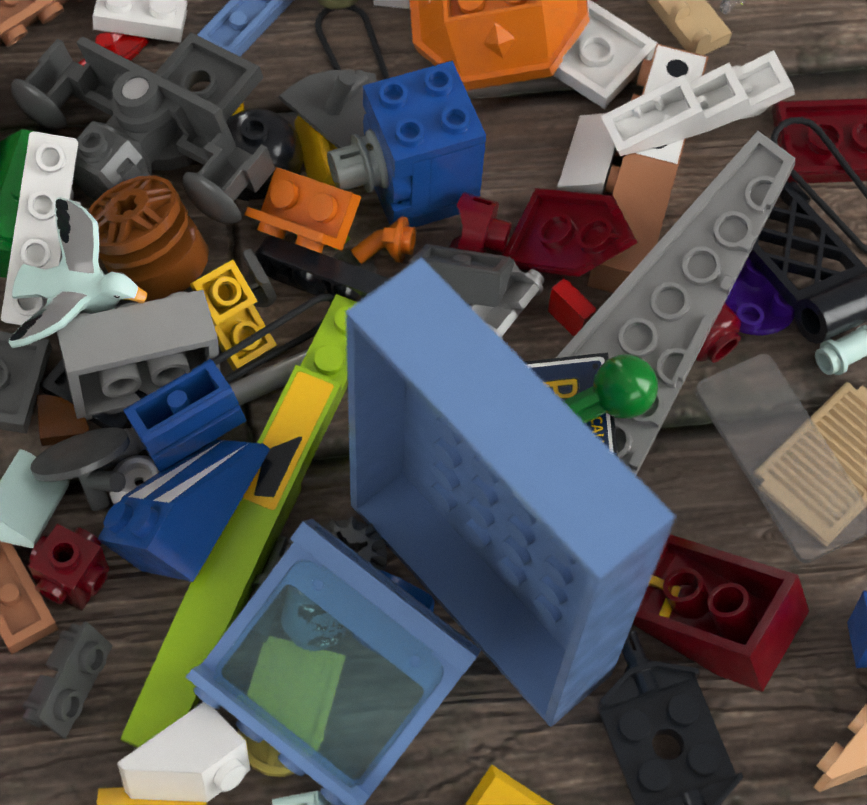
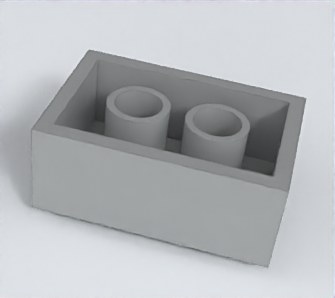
(134, 349)

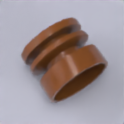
(149, 236)

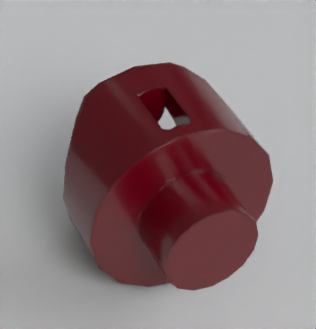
(480, 225)

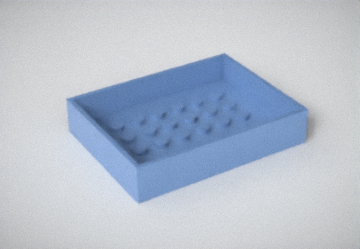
(495, 491)

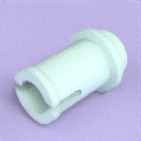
(837, 355)

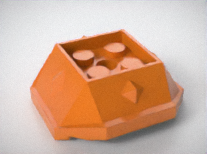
(497, 38)

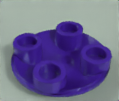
(758, 303)

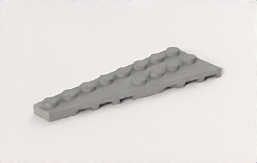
(683, 283)

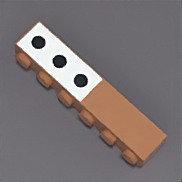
(646, 177)

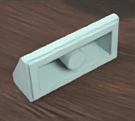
(26, 502)

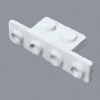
(35, 242)

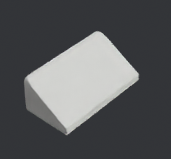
(588, 157)

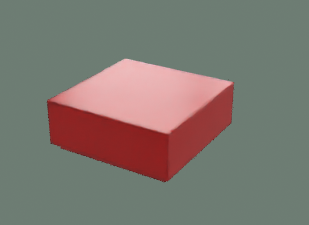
(570, 307)

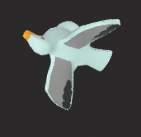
(75, 283)

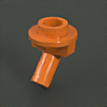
(397, 239)

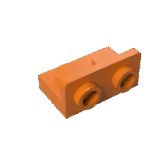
(307, 208)

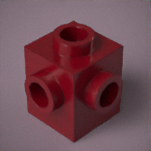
(66, 579)

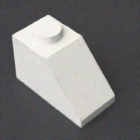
(187, 760)

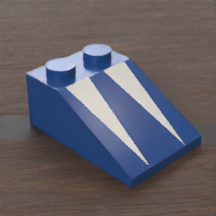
(180, 512)

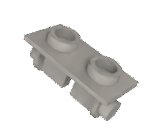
(517, 295)

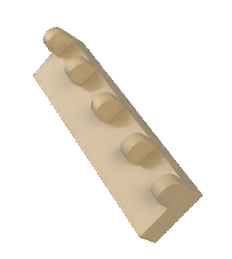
(693, 24)

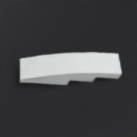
(694, 107)

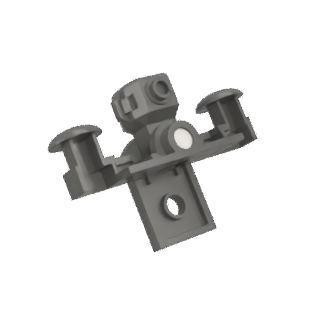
(153, 119)

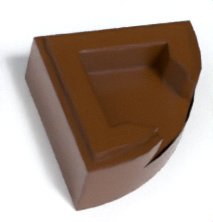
(58, 420)

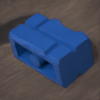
(185, 415)

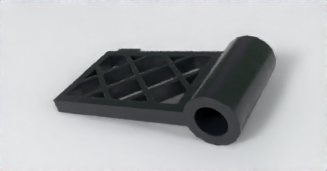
(834, 298)

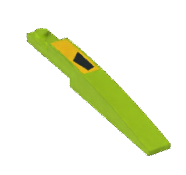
(251, 533)

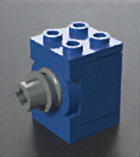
(416, 146)

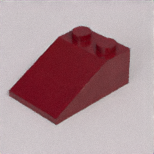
(728, 613)

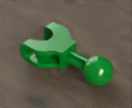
(621, 387)

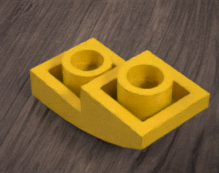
(233, 312)

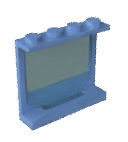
(333, 666)

